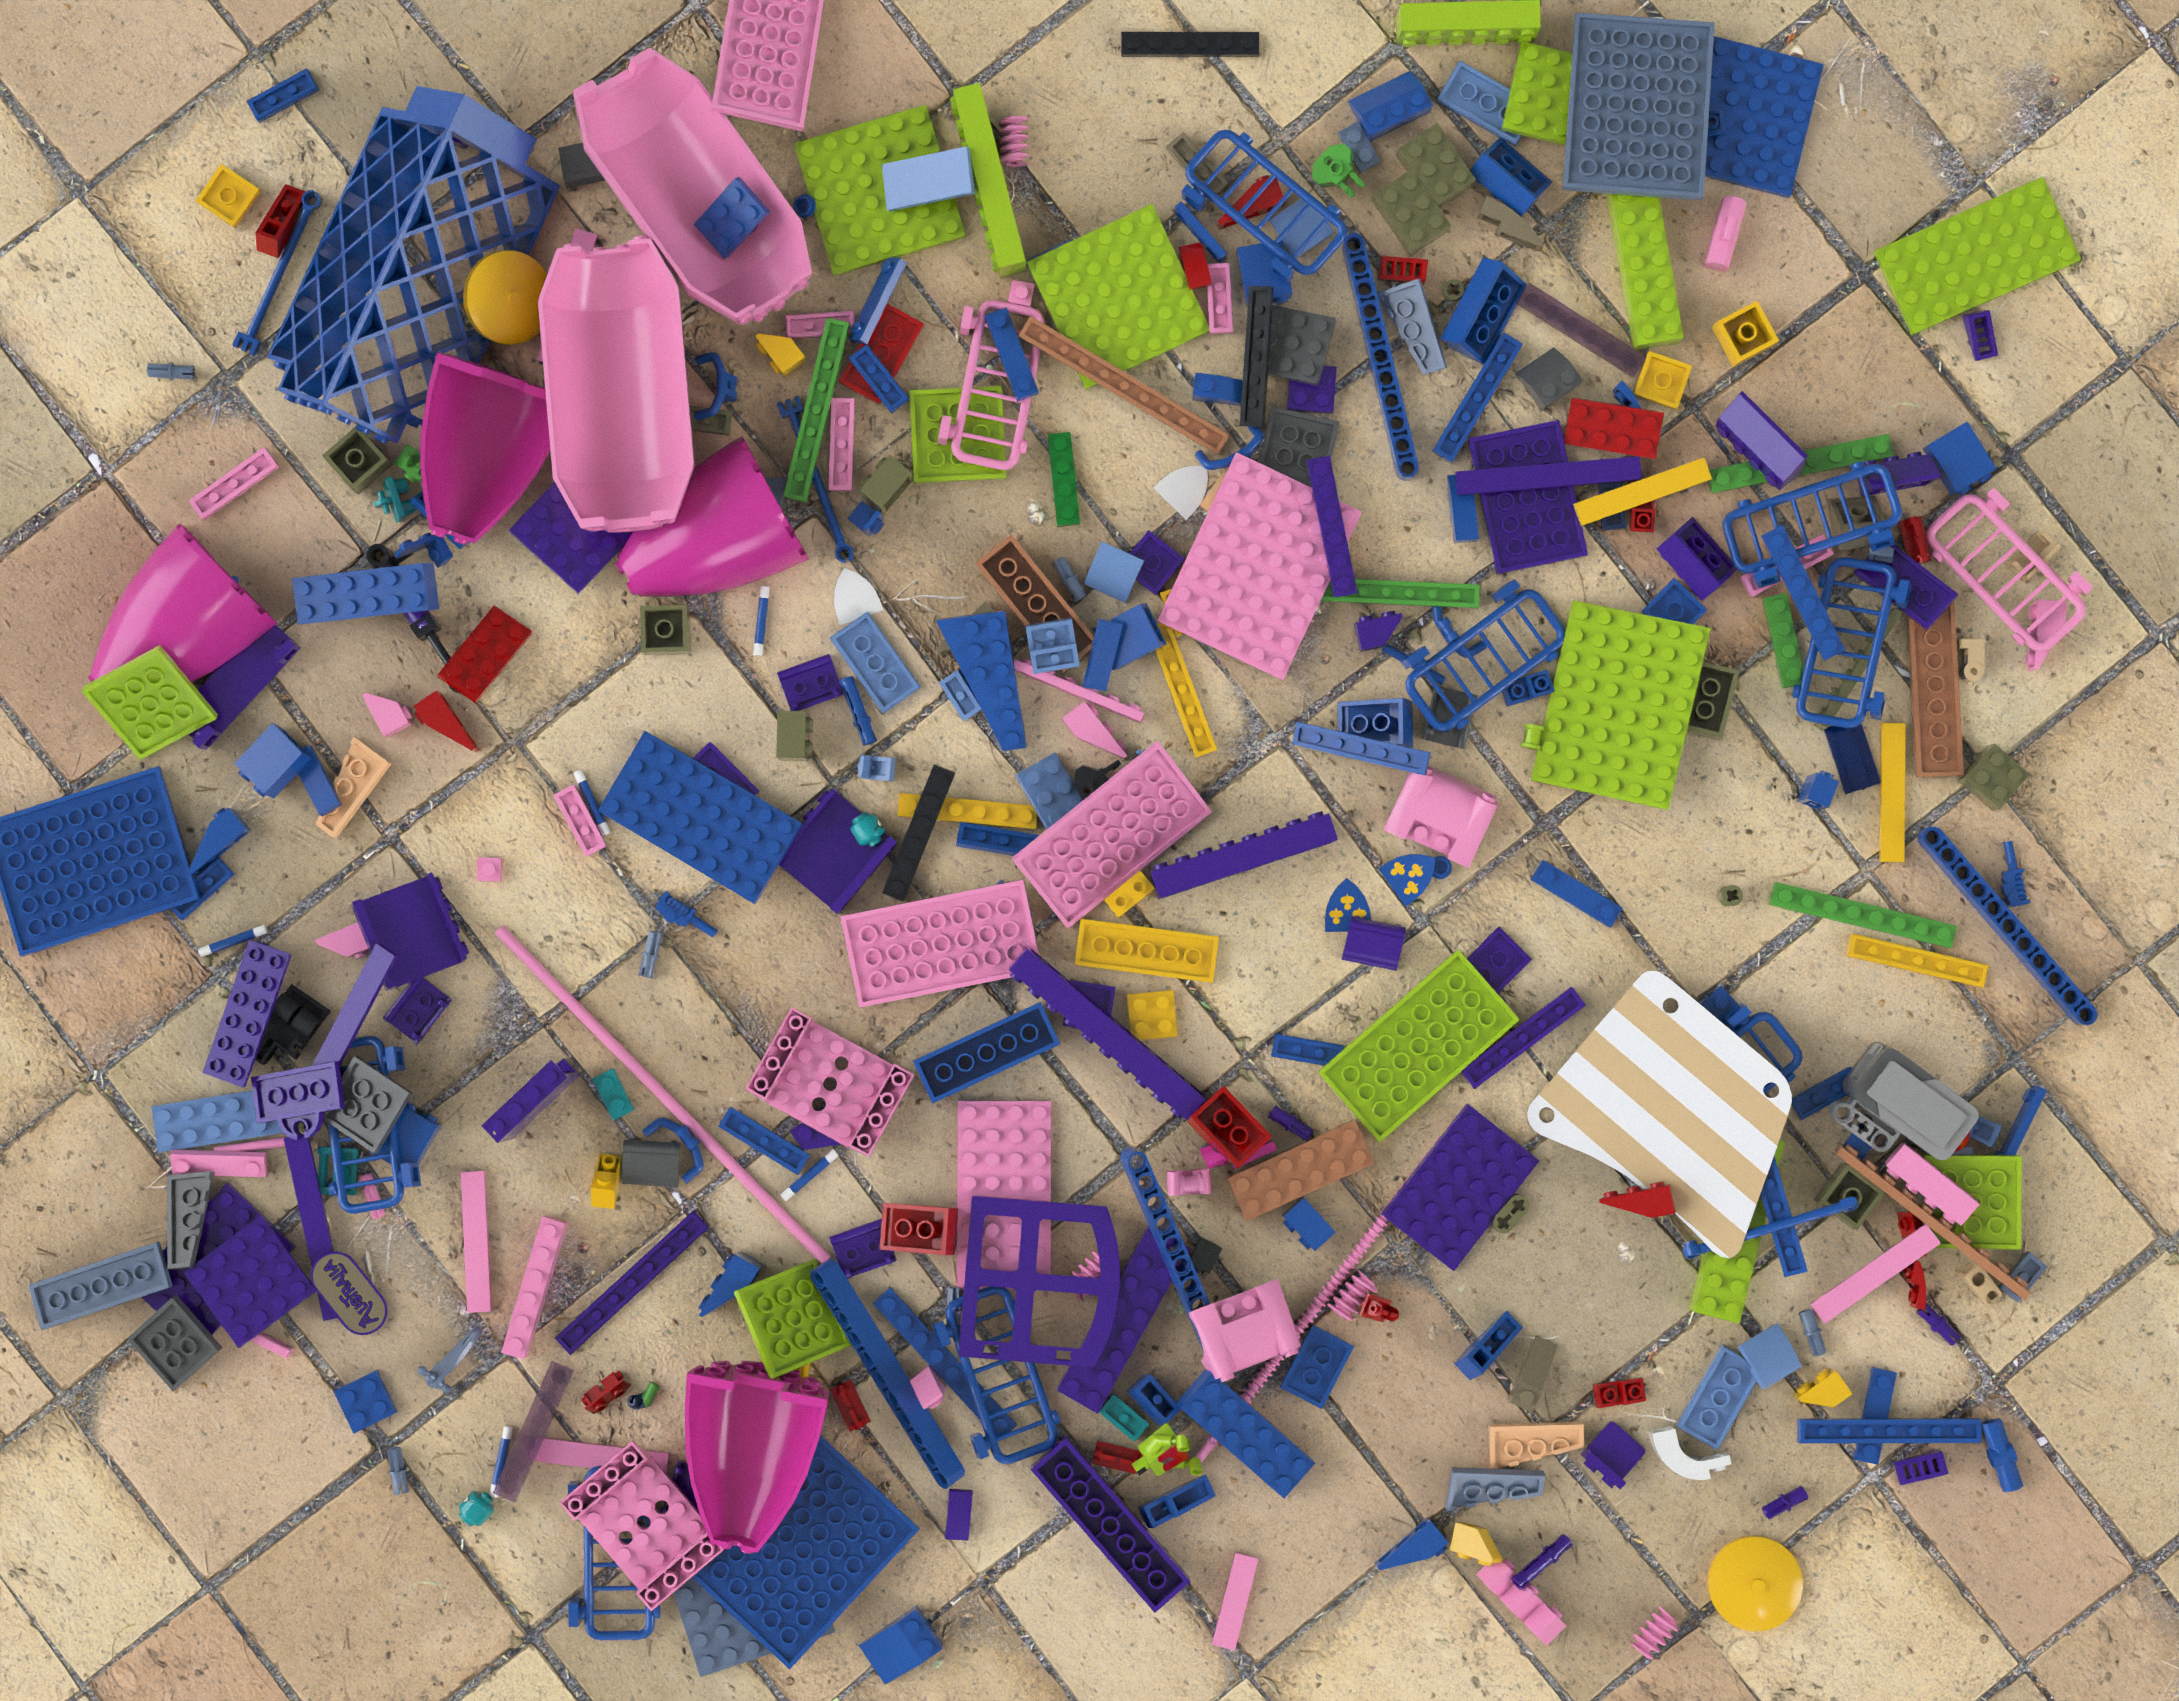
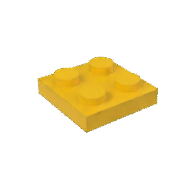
(228, 196)
(1662, 380)
(1152, 1015)

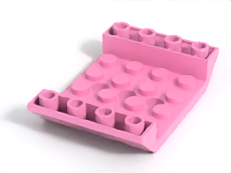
(801, 1061)
(658, 1555)

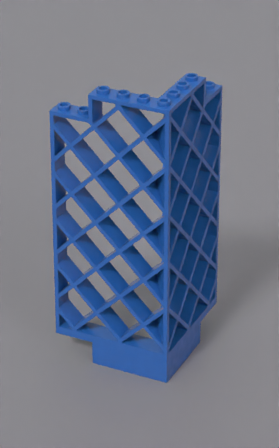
(384, 156)

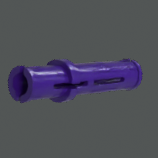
(1549, 1555)

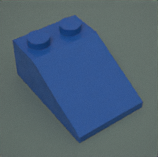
(1378, 719)
(901, 1645)

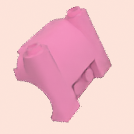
(1442, 814)
(1245, 1330)

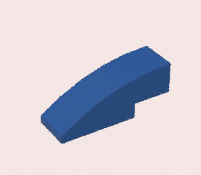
(1462, 514)
(1176, 1501)

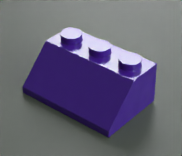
(1906, 473)
(1697, 558)

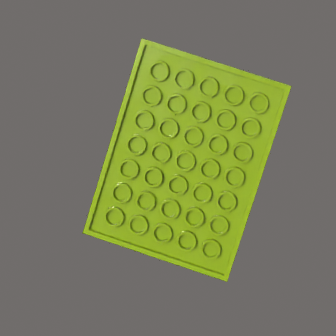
(1621, 705)

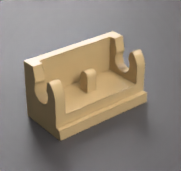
(2043, 545)

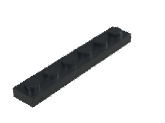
(1189, 44)
(1256, 356)
(918, 832)

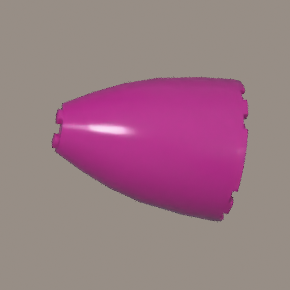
(478, 445)
(722, 537)
(186, 607)
(749, 1447)

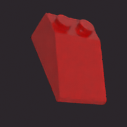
(1229, 1127)
(919, 1229)

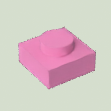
(1021, 293)
(489, 869)

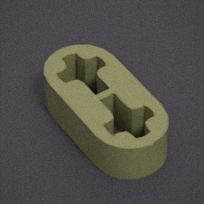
(1515, 1217)

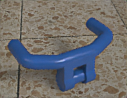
(724, 385)
(1223, 463)
(1450, 635)
(689, 1141)

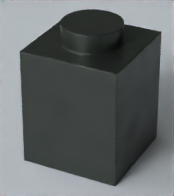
(1205, 1255)

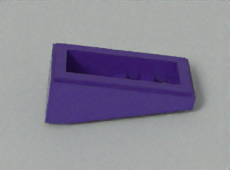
(1970, 327)
(1932, 1473)

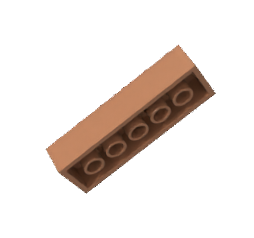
(1029, 591)
(1300, 1170)

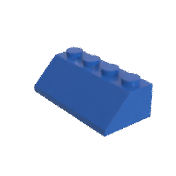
(1483, 310)

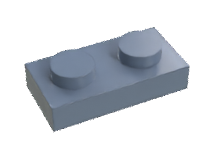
(1359, 144)
(2029, 1269)

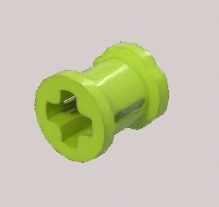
(1532, 736)

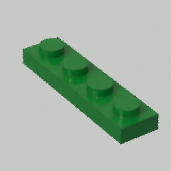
(1063, 479)

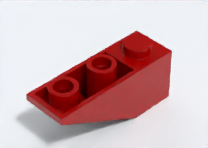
(1647, 1202)

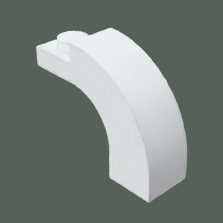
(1667, 1449)

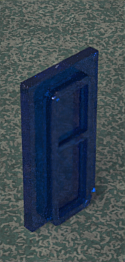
(1852, 758)

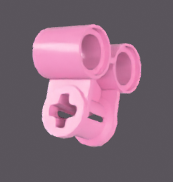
(1189, 1182)

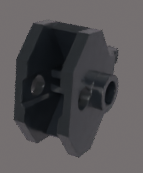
(1092, 777)

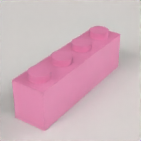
(1931, 1183)

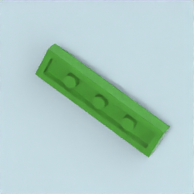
(1783, 639)

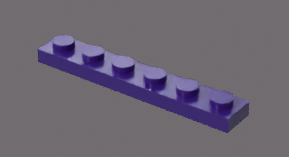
(1331, 526)
(1523, 1037)

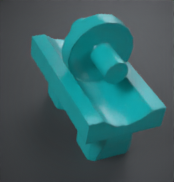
(392, 490)

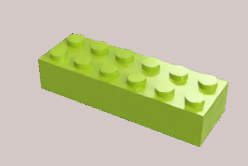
(1468, 22)

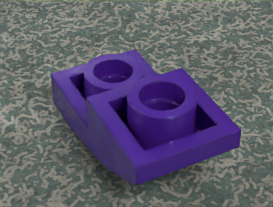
(958, 1514)

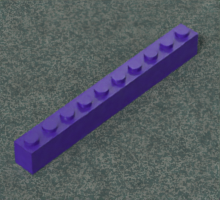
(1107, 1033)

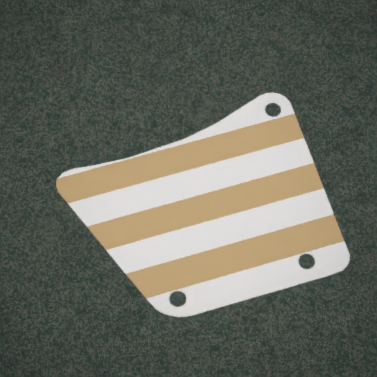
(1672, 1105)

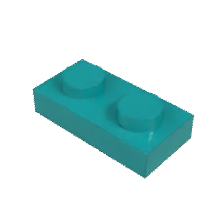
(613, 1094)
(1124, 1417)

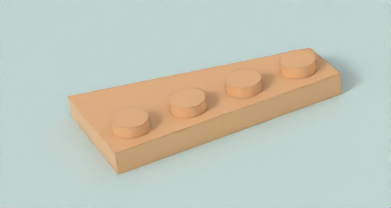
(356, 780)
(1531, 1441)

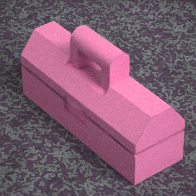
(1725, 233)

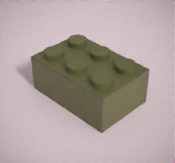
(1437, 165)
(1411, 212)
(1713, 701)

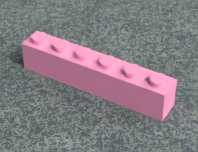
(534, 1286)

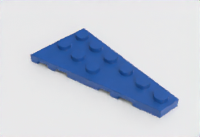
(986, 659)

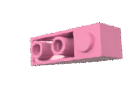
(2044, 629)
(1088, 728)
(928, 1387)

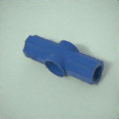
(2001, 1455)

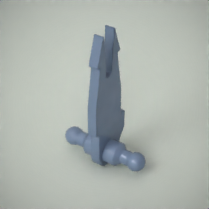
(436, 1376)

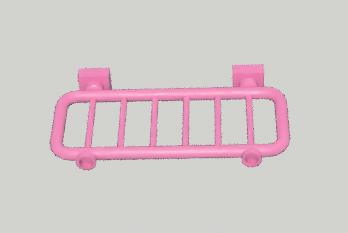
(955, 431)
(1995, 502)

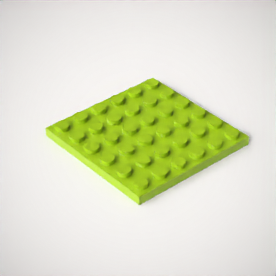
(849, 191)
(1120, 292)

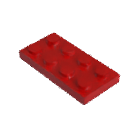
(890, 343)
(1613, 428)
(484, 654)

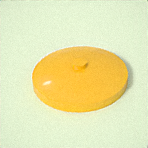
(504, 296)
(1755, 1583)

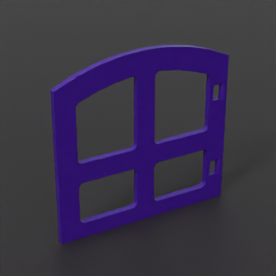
(1028, 1280)

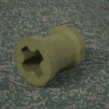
(1738, 895)

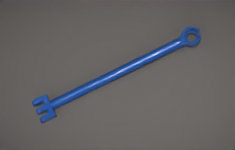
(249, 337)
(792, 413)
(1693, 1249)

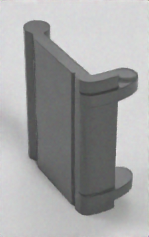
(577, 167)
(1452, 737)
(650, 1163)

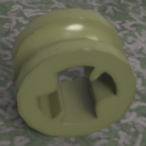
(1454, 283)

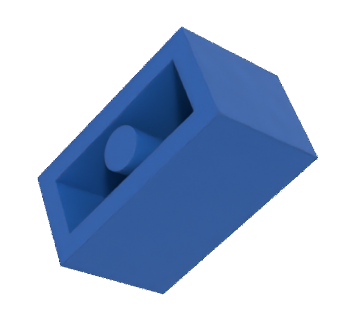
(1818, 790)
(1308, 1223)
(1153, 1399)

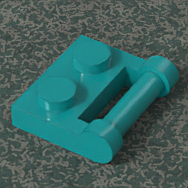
(350, 1171)

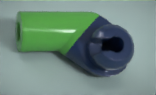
(644, 1399)

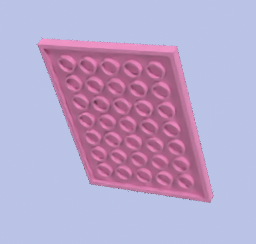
(1254, 568)

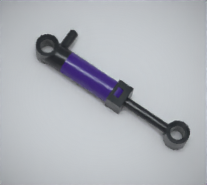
(421, 622)

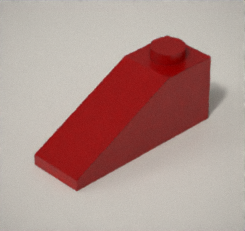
(1261, 205)
(279, 221)
(439, 716)

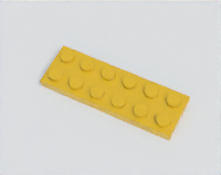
(1146, 950)

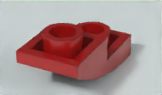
(1195, 266)
(1643, 518)
(1915, 1275)
(1619, 1392)

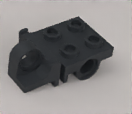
(291, 1024)

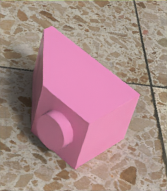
(388, 714)
(346, 942)

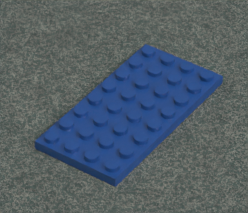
(700, 817)

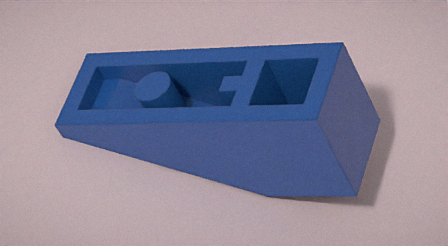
(1217, 389)
(219, 837)
(1488, 1346)
(1418, 1545)

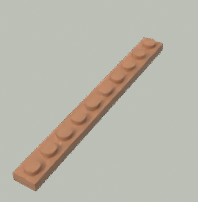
(1123, 385)
(1941, 1226)

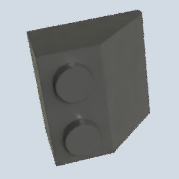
(1549, 378)

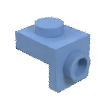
(876, 768)
(1985, 1132)

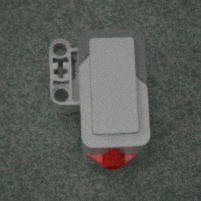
(1903, 1102)

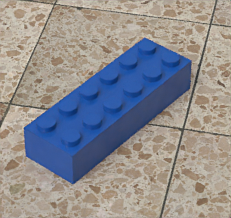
(365, 593)
(986, 1052)
(1245, 1433)

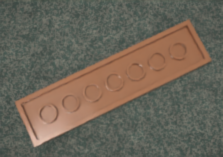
(1935, 697)

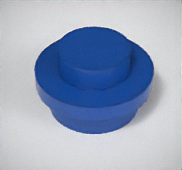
(804, 206)
(1442, 867)

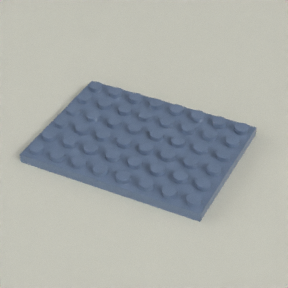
(1638, 106)

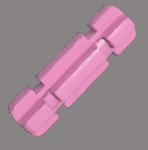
(371, 1194)

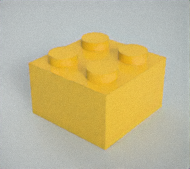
(1745, 334)

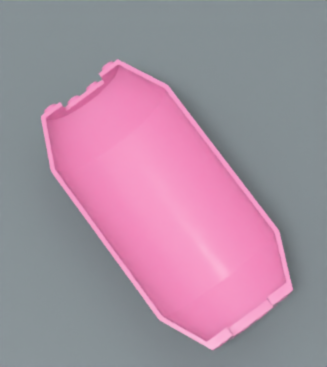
(667, 165)
(616, 386)

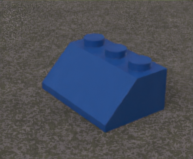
(1391, 105)
(1510, 177)

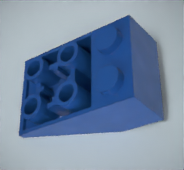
(739, 1273)

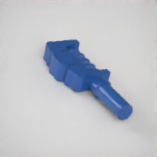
(2012, 879)
(681, 914)

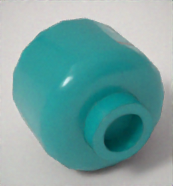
(867, 829)
(476, 1508)

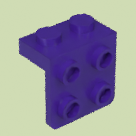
(1612, 1454)

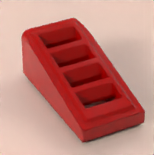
(1412, 262)

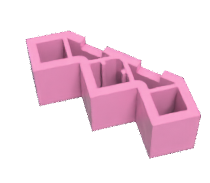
(1524, 1603)

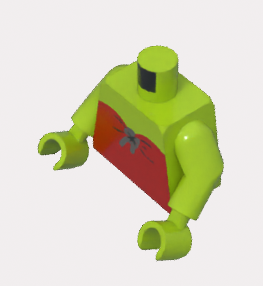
(1166, 1451)

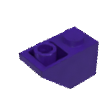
(1375, 632)

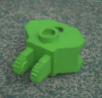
(1339, 169)
(410, 462)

